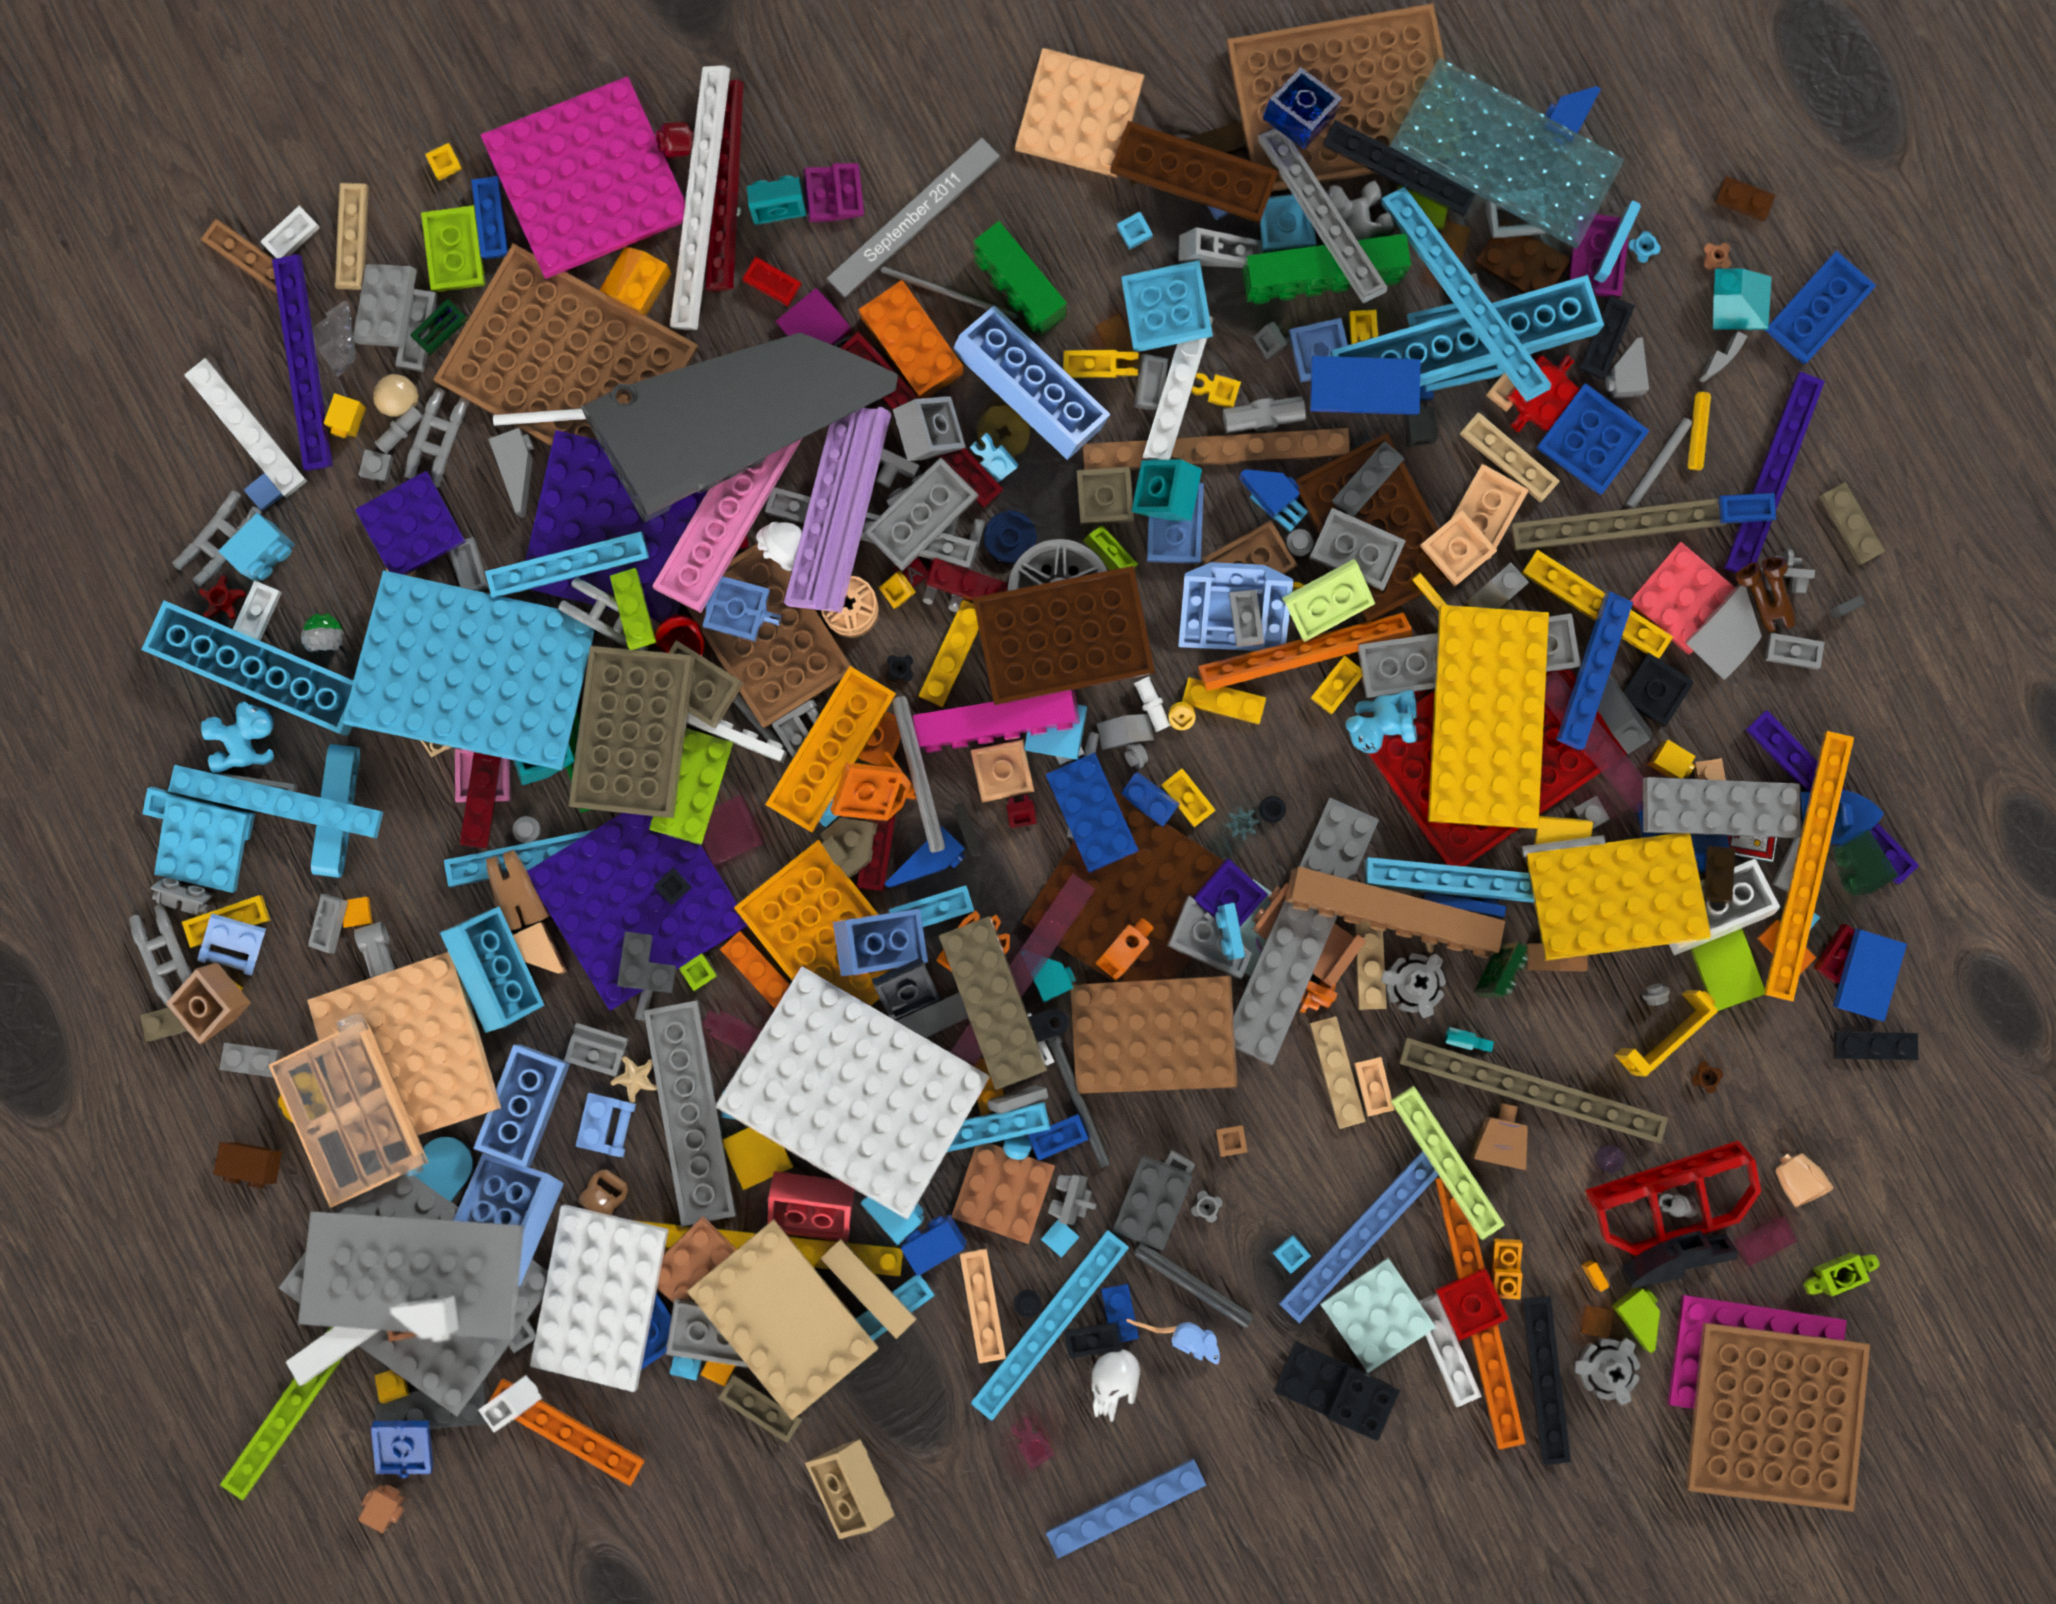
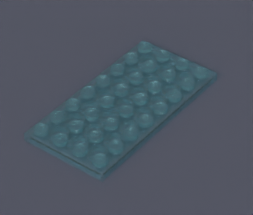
(1507, 153)

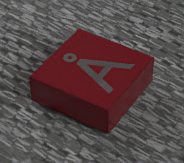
(914, 572)

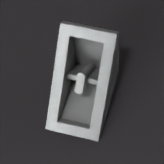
(1125, 730)

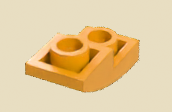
(1506, 1268)

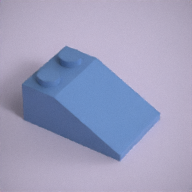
(879, 942)

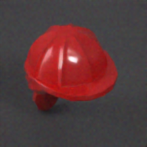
(679, 629)

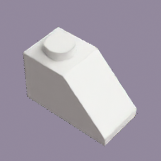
(429, 1317)
(510, 1403)

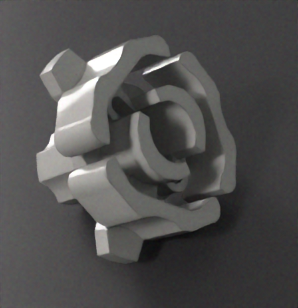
(1431, 978)
(1618, 1384)

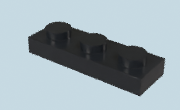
(1606, 341)
(1876, 1045)

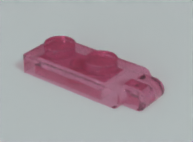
(731, 1030)

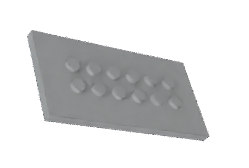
(372, 1263)

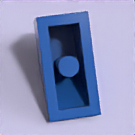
(1573, 108)
(1270, 489)

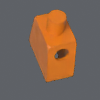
(1119, 955)

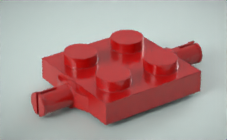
(1549, 405)

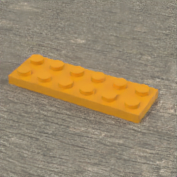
(834, 739)

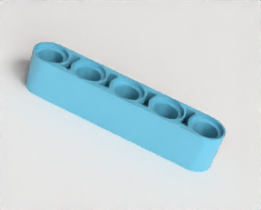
(340, 786)

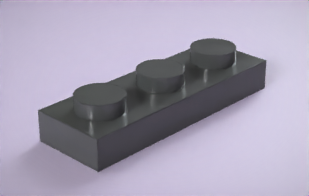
(1368, 480)

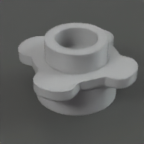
(1213, 1202)

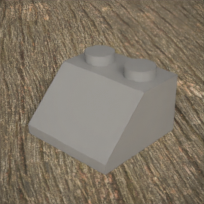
(928, 428)

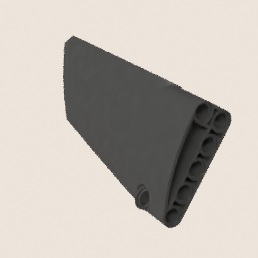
(727, 415)

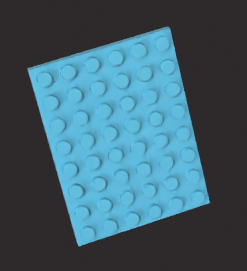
(470, 671)

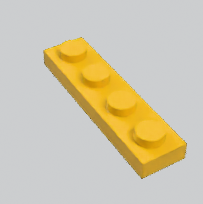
(951, 656)

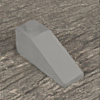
(1216, 248)
(515, 465)

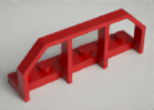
(1671, 1175)

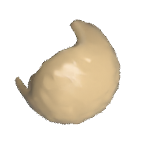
(395, 395)

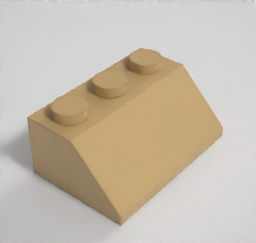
(850, 1489)

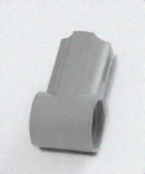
(374, 942)

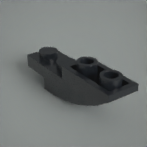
(1671, 1258)

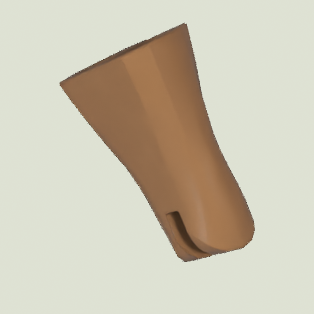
(514, 891)

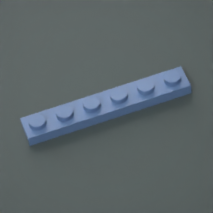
(1125, 1508)

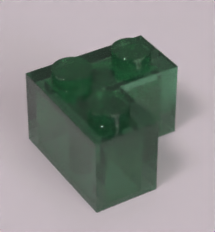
(1863, 864)

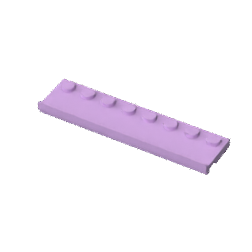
(837, 511)

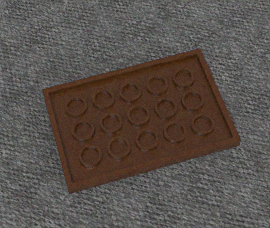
(1392, 508)
(1063, 635)

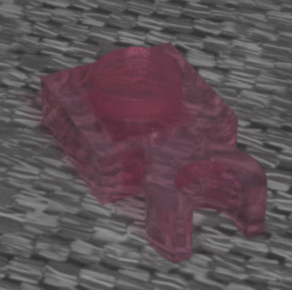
(1034, 1446)

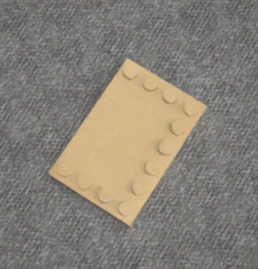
(782, 1319)

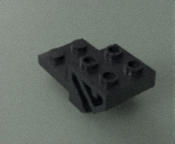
(1336, 1390)

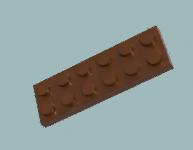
(1194, 171)

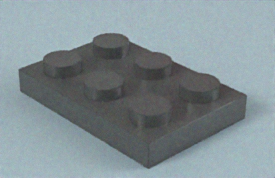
(1152, 1202)

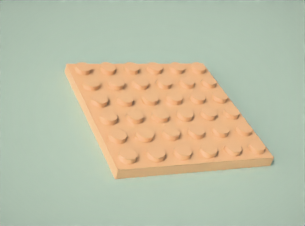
(424, 1037)

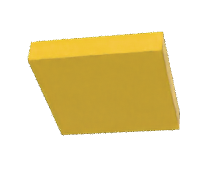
(1560, 829)
(755, 1157)

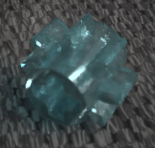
(1250, 822)

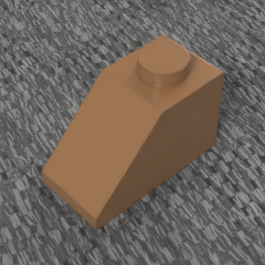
(1537, 962)

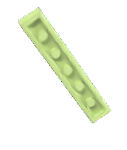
(1447, 1162)

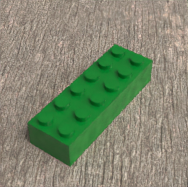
(1315, 269)

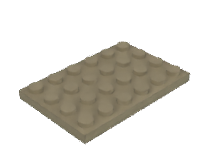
(631, 731)

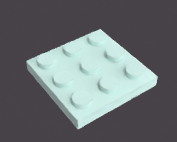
(1378, 1315)

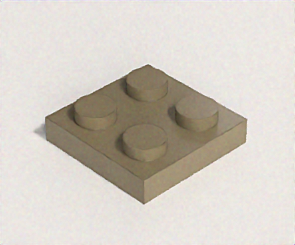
(1105, 495)

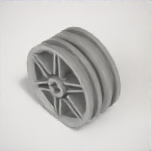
(1060, 556)

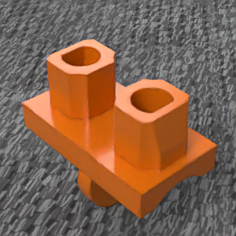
(1317, 995)

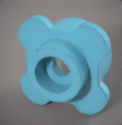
(1650, 242)

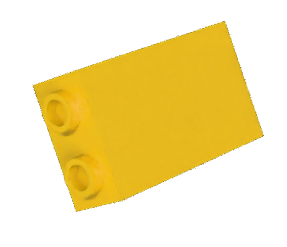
(1640, 1066)

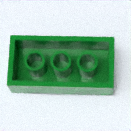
(1019, 279)

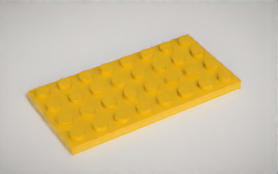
(1488, 717)

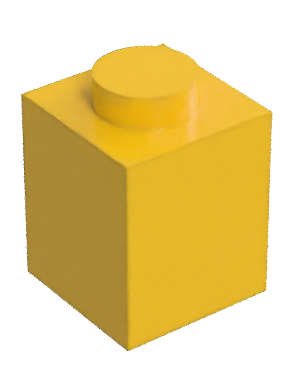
(344, 416)
(1672, 760)

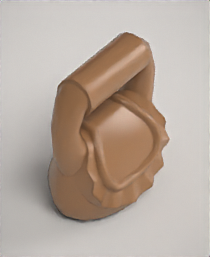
(599, 1200)

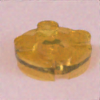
(1005, 416)

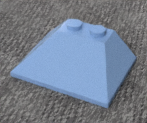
(1207, 610)

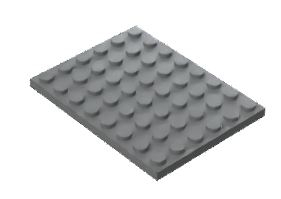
(444, 1369)

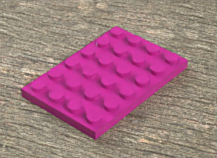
(1698, 1310)

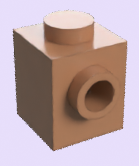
(382, 1508)

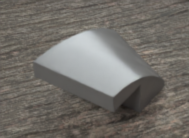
(1727, 633)

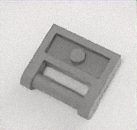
(791, 728)

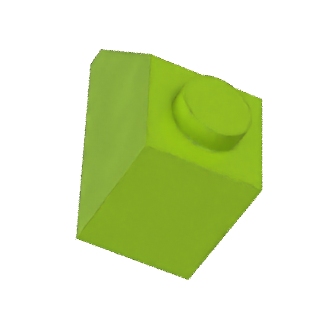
(1640, 1316)

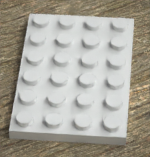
(599, 1297)

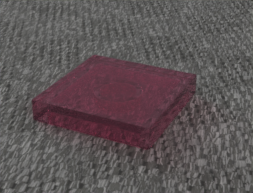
(730, 831)

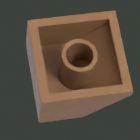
(207, 1002)

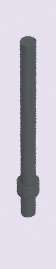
(1078, 1100)

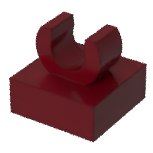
(1021, 813)

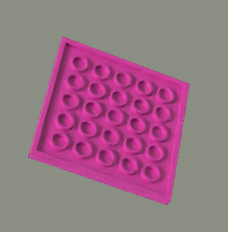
(585, 177)

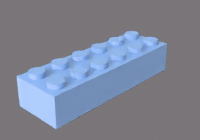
(1030, 382)

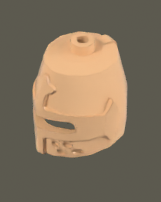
(1802, 1179)

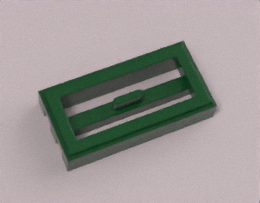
(450, 330)

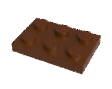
(1522, 261)

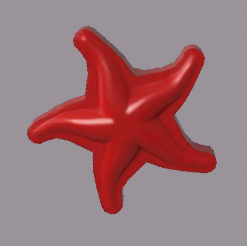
(221, 599)

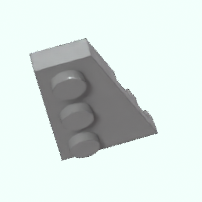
(1200, 938)

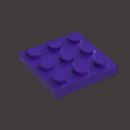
(410, 525)

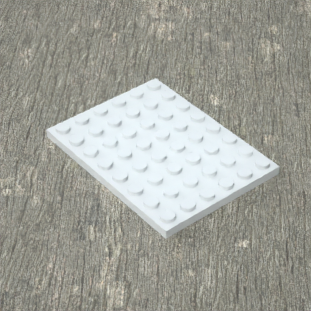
(853, 1092)

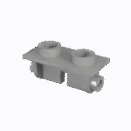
(170, 892)

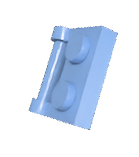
(233, 936)
(596, 1124)

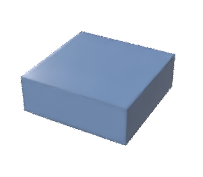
(263, 492)

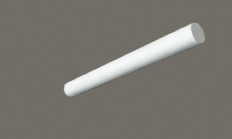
(536, 417)

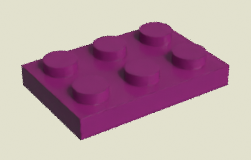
(1590, 252)

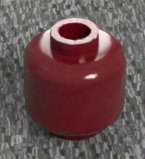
(675, 139)

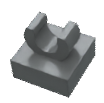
(1271, 340)

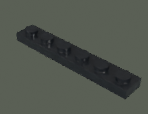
(1398, 167)
(1546, 1380)

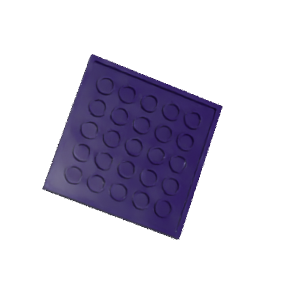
(587, 505)
(607, 889)

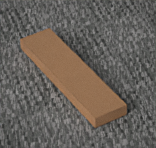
(241, 253)

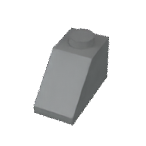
(1629, 374)
(1499, 589)

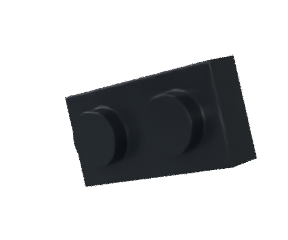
(1093, 1340)

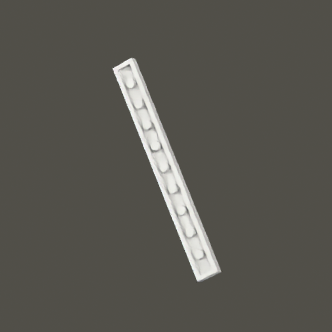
(700, 198)

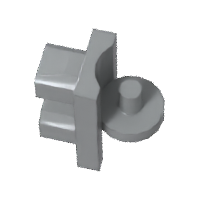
(1798, 577)
(1076, 1200)

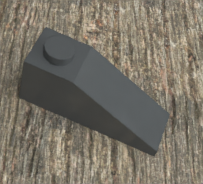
(1623, 718)

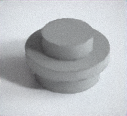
(1299, 542)
(1136, 755)
(526, 829)
(1656, 994)

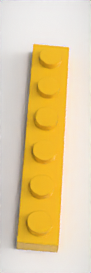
(1588, 600)

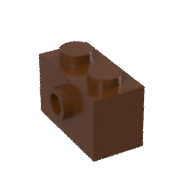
(247, 1163)

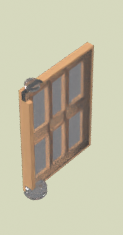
(348, 1112)

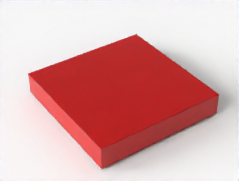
(1471, 1304)

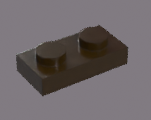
(1719, 874)

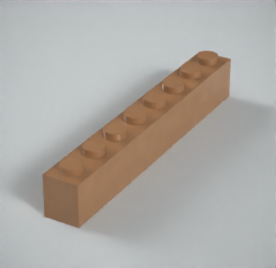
(1394, 911)

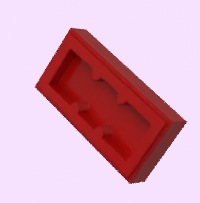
(772, 281)

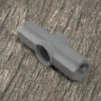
(1264, 414)

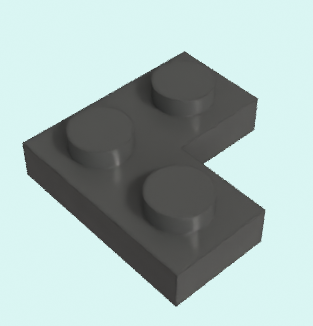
(638, 971)

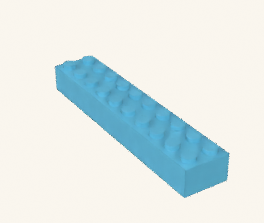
(1453, 348)

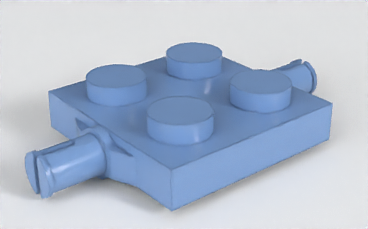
(738, 609)

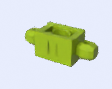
(1825, 1283)

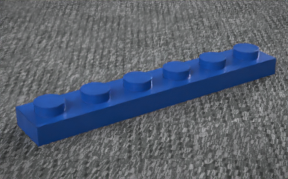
(1594, 671)

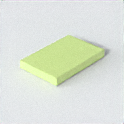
(1329, 600)

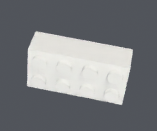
(1751, 903)

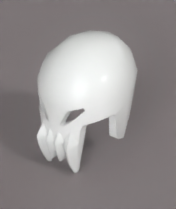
(1110, 1373)

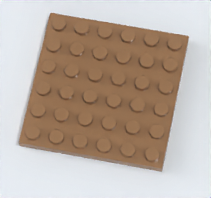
(1778, 1417)

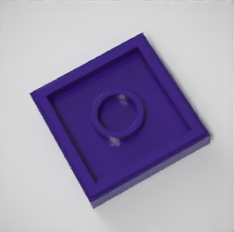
(1230, 886)

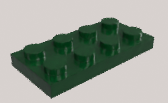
(1500, 970)

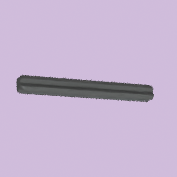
(1193, 1285)

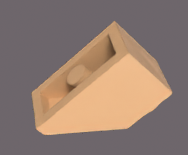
(539, 948)

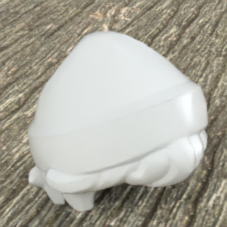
(780, 543)

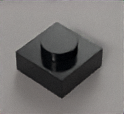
(672, 886)

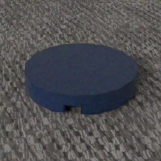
(1009, 536)

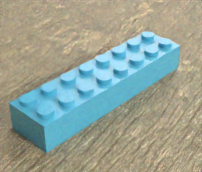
(250, 666)

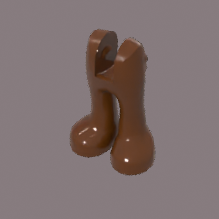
(1769, 610)

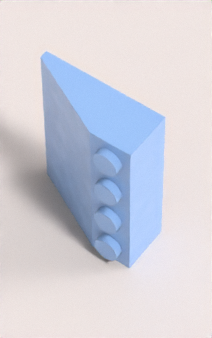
(511, 1196)

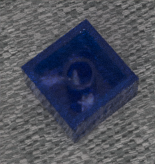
(1302, 108)

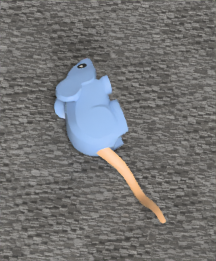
(1189, 1339)

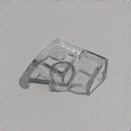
(335, 338)

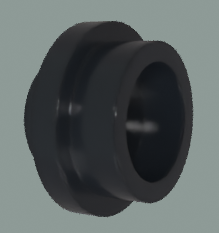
(1272, 809)
(1027, 1303)

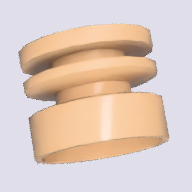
(862, 616)

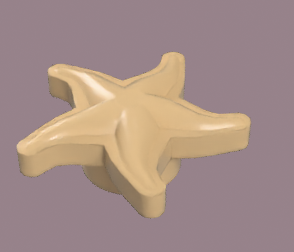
(635, 1078)

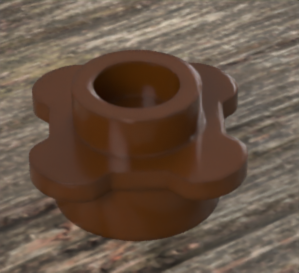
(1714, 1077)

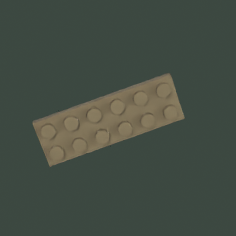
(993, 1003)

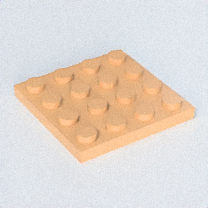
(1078, 111)

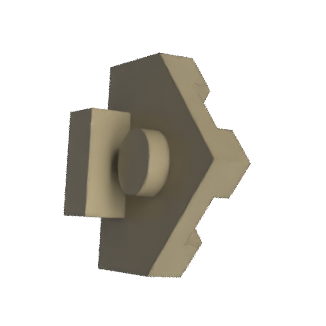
(850, 844)

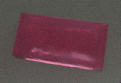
(1765, 1240)

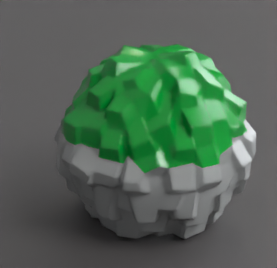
(322, 633)

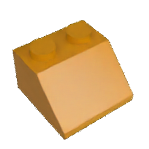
(636, 279)

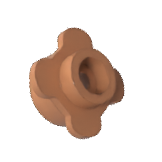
(1711, 261)

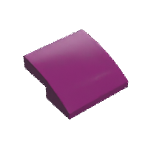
(833, 192)
(815, 318)

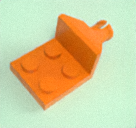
(872, 790)

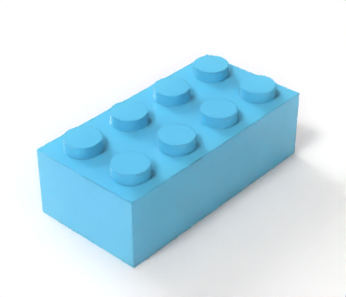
(492, 969)

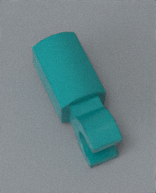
(1467, 1040)

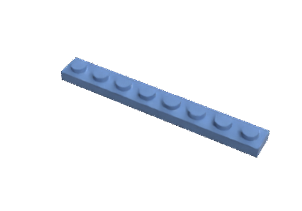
(1359, 1237)

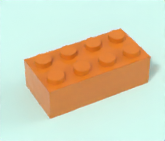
(911, 341)

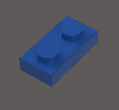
(1150, 799)
(1060, 1137)
(1120, 1308)

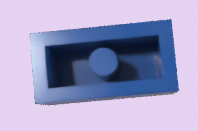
(933, 1244)

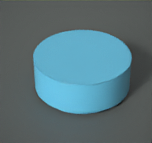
(1017, 1147)

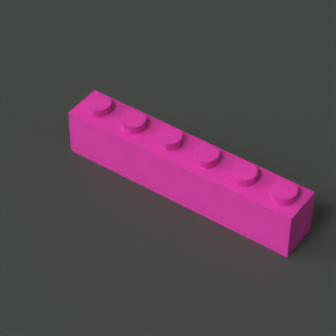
(987, 721)

